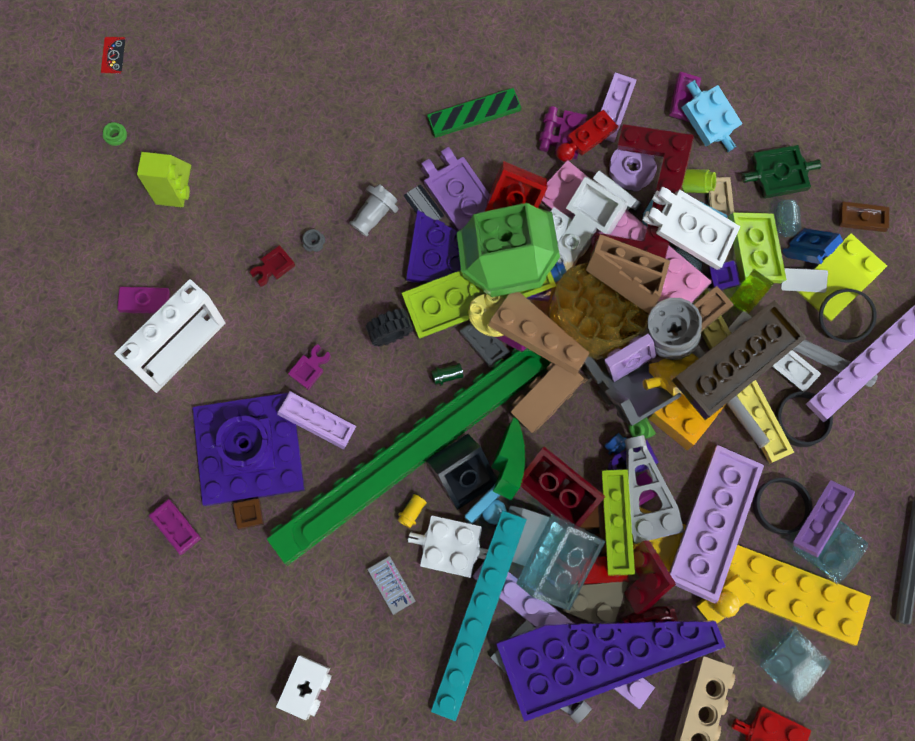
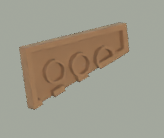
(534, 330)

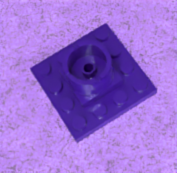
(262, 469)

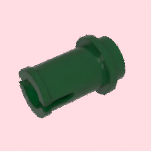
(447, 374)

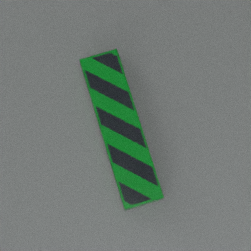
(474, 112)

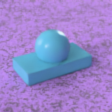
(488, 507)

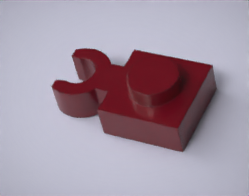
(275, 264)

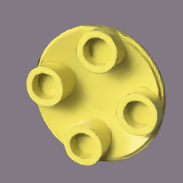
(482, 310)

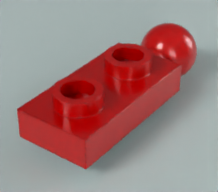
(587, 136)

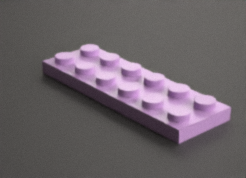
(715, 524)

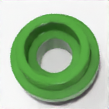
(112, 128)

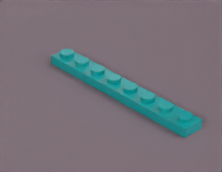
(478, 616)

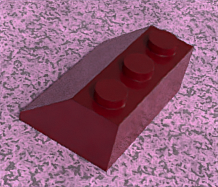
(560, 488)

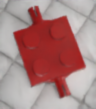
(771, 727)

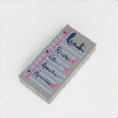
(391, 585)

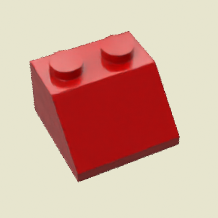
(516, 187)

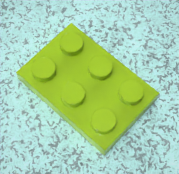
(758, 246)

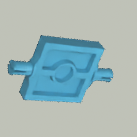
(711, 115)

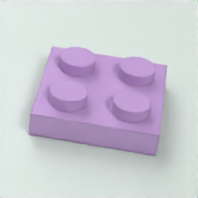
(625, 360)

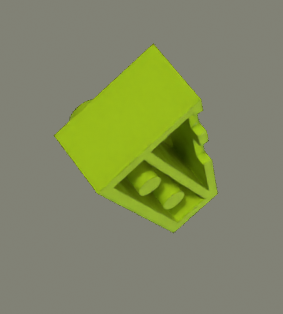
(165, 178)

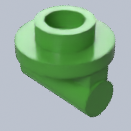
(642, 428)

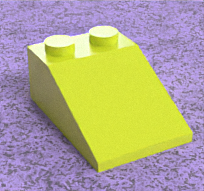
(848, 268)

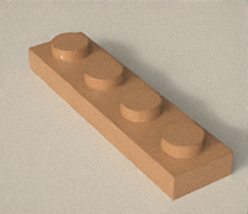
(710, 308)

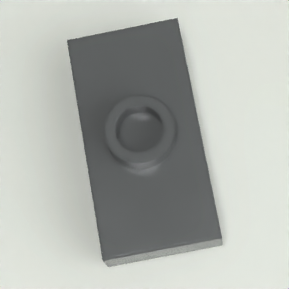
(487, 347)

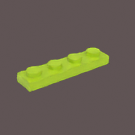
(618, 522)

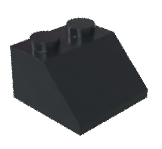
(462, 471)

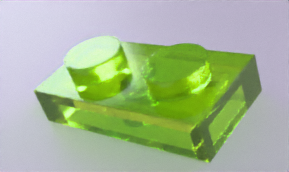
(751, 291)

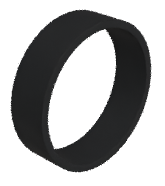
(865, 333)
(828, 423)
(799, 487)

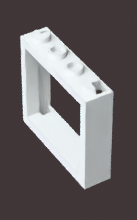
(162, 327)

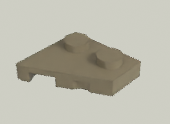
(598, 602)

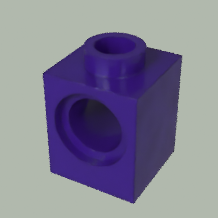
(726, 276)

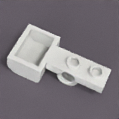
(593, 210)

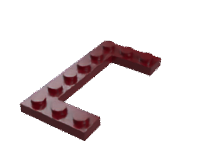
(676, 151)

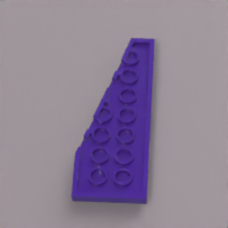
(578, 661)

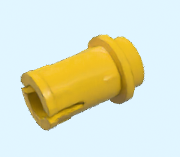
(412, 511)

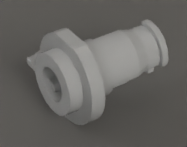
(374, 209)

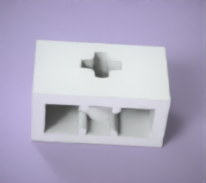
(292, 698)

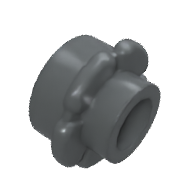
(313, 235)

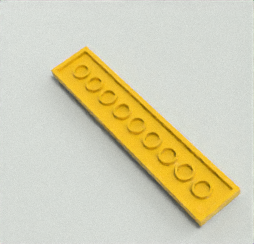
(788, 591)

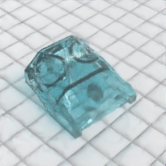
(841, 553)
(796, 664)

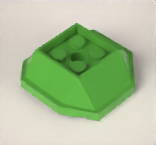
(508, 249)

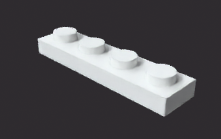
(791, 365)

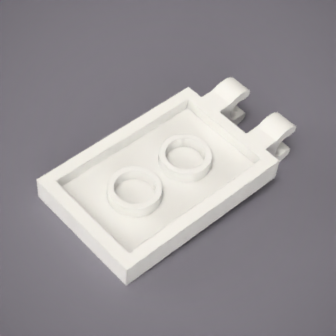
(692, 226)

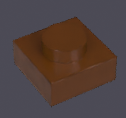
(248, 514)

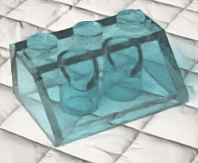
(560, 563)

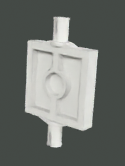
(450, 546)

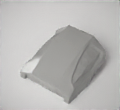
(532, 530)

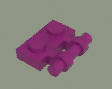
(567, 124)

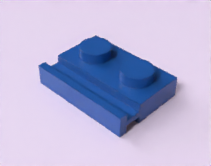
(813, 245)

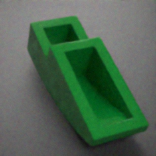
(510, 461)

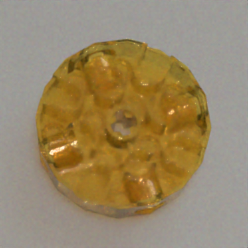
(595, 313)

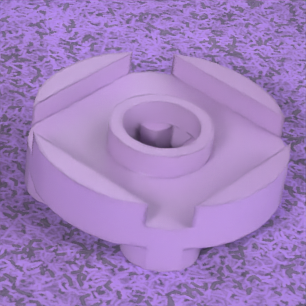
(630, 179)

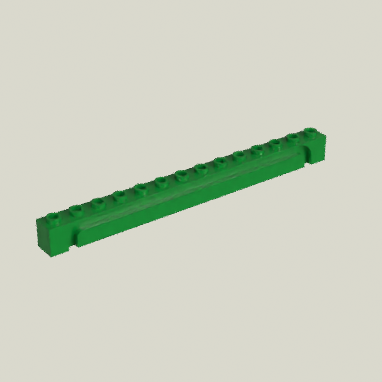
(405, 455)

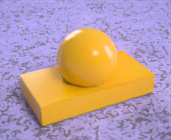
(732, 597)

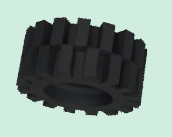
(389, 327)

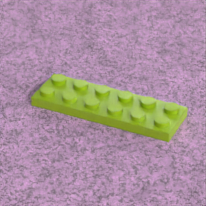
(447, 301)

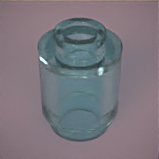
(788, 218)

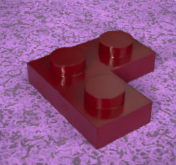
(653, 580)

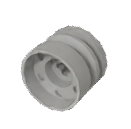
(679, 316)

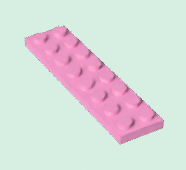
(682, 277)

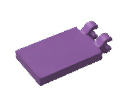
(455, 188)

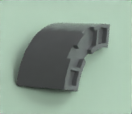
(627, 393)

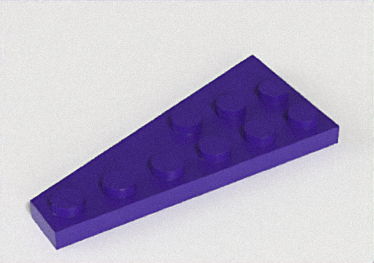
(437, 253)

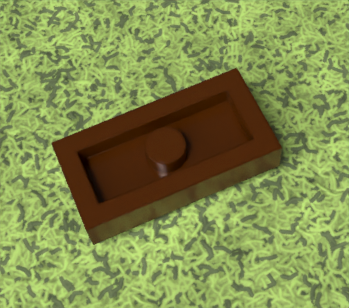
(864, 216)

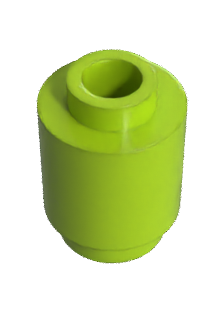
(699, 181)

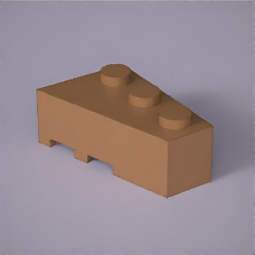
(629, 271)
(546, 396)

